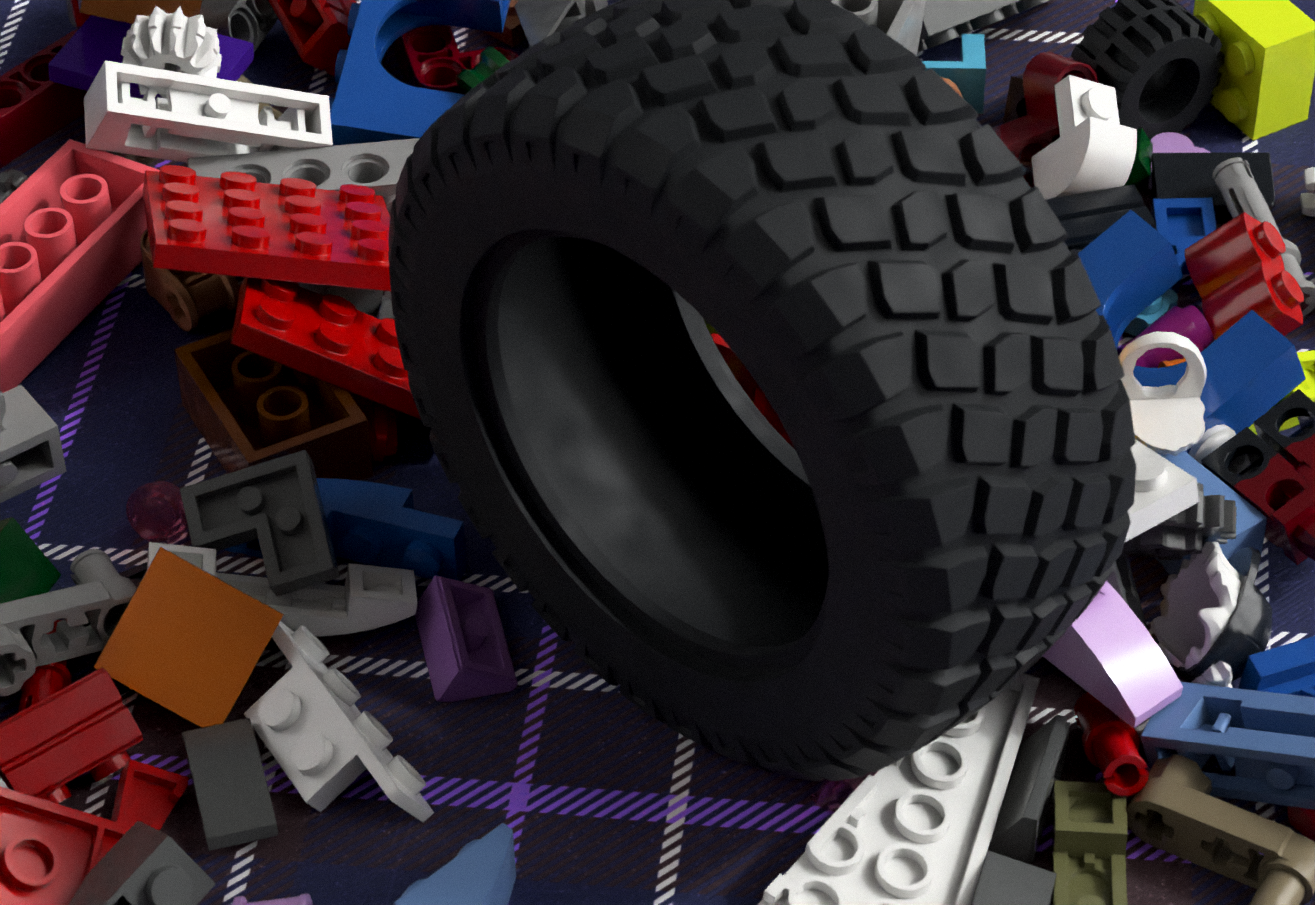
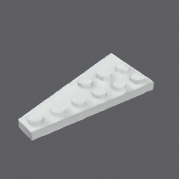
(918, 824)

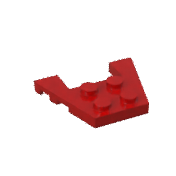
(54, 847)

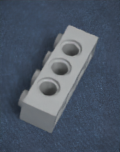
(329, 167)

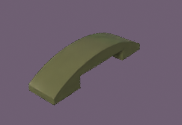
(1088, 845)

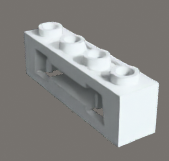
(199, 115)

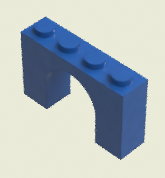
(372, 102)
(1246, 366)

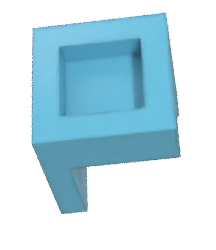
(968, 72)

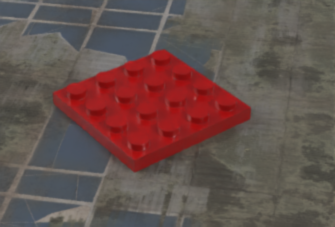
(267, 228)

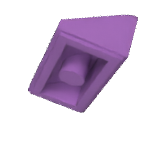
(463, 641)

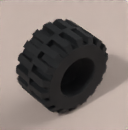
(1155, 60)

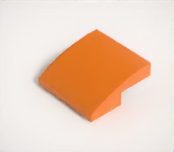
(188, 640)

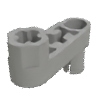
(26, 621)

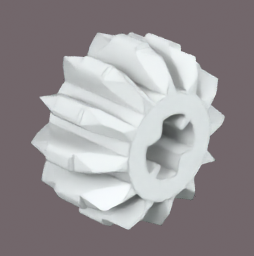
(172, 44)

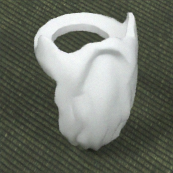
(1169, 415)

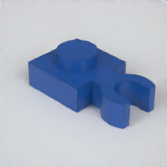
(1183, 224)

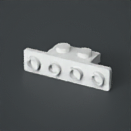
(322, 735)

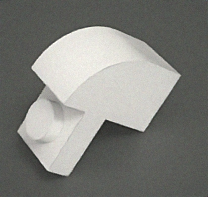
(1092, 144)

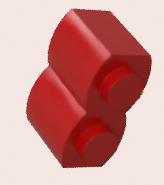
(1244, 271)

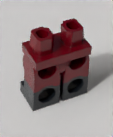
(1280, 474)

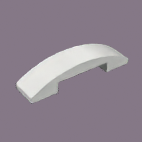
(367, 601)

